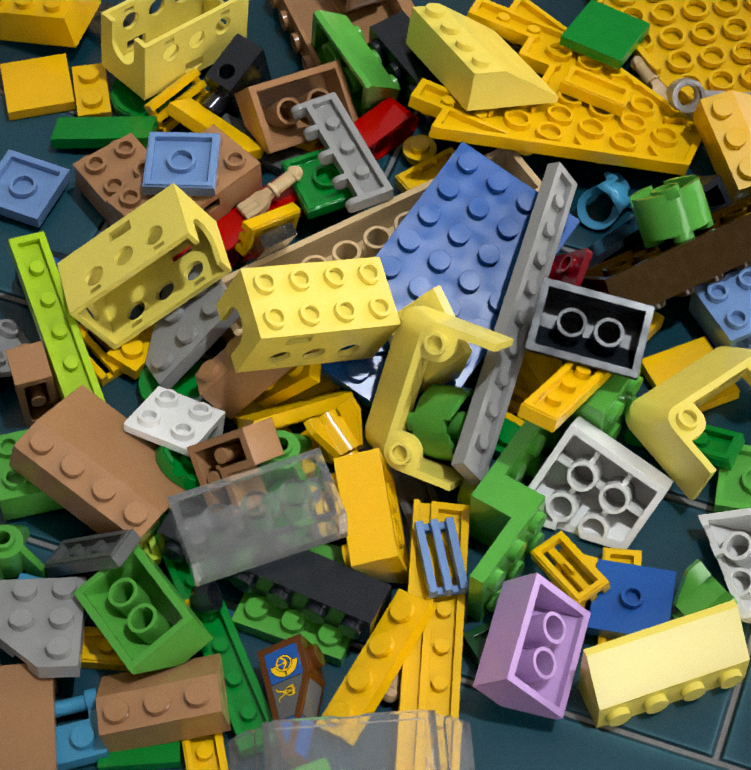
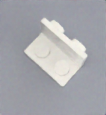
(175, 420)

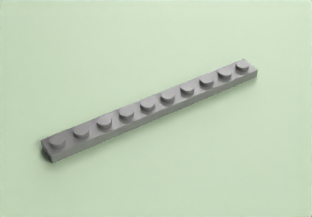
(502, 367)

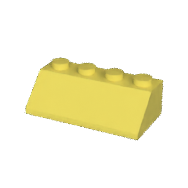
(664, 665)

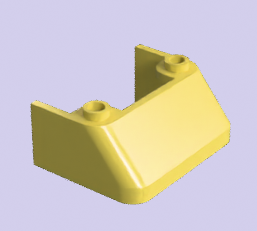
(420, 338)
(670, 420)

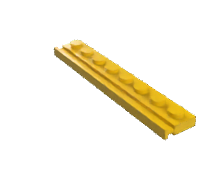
(433, 667)

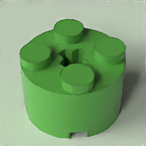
(671, 210)
(440, 419)

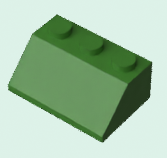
(366, 78)
(142, 615)

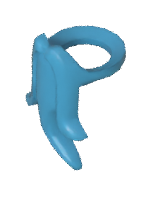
(617, 189)

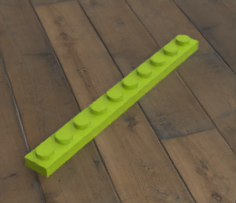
(55, 325)

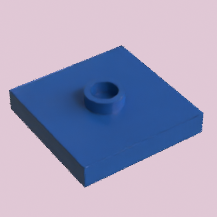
(636, 599)

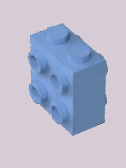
(725, 309)

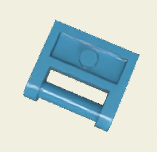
(79, 741)

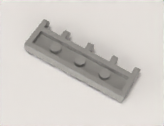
(346, 150)

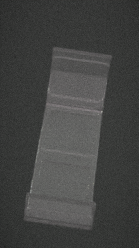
(360, 742)

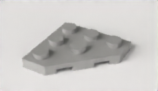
(186, 332)
(43, 624)

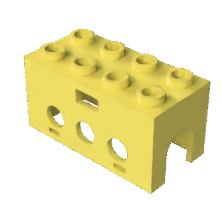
(172, 41)
(135, 262)
(325, 300)

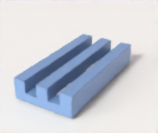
(435, 528)

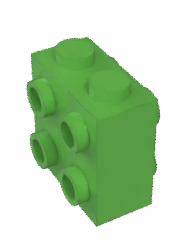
(17, 494)

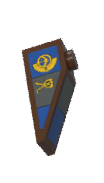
(293, 677)

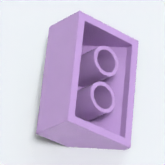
(532, 647)

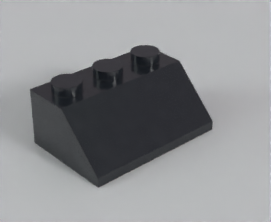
(589, 328)

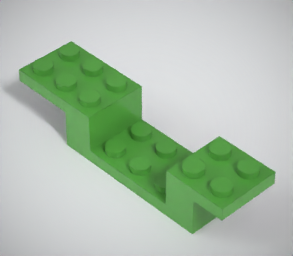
(512, 515)

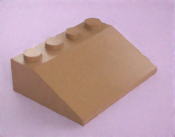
(95, 467)

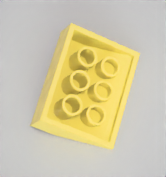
(473, 61)

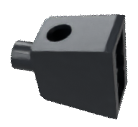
(237, 68)

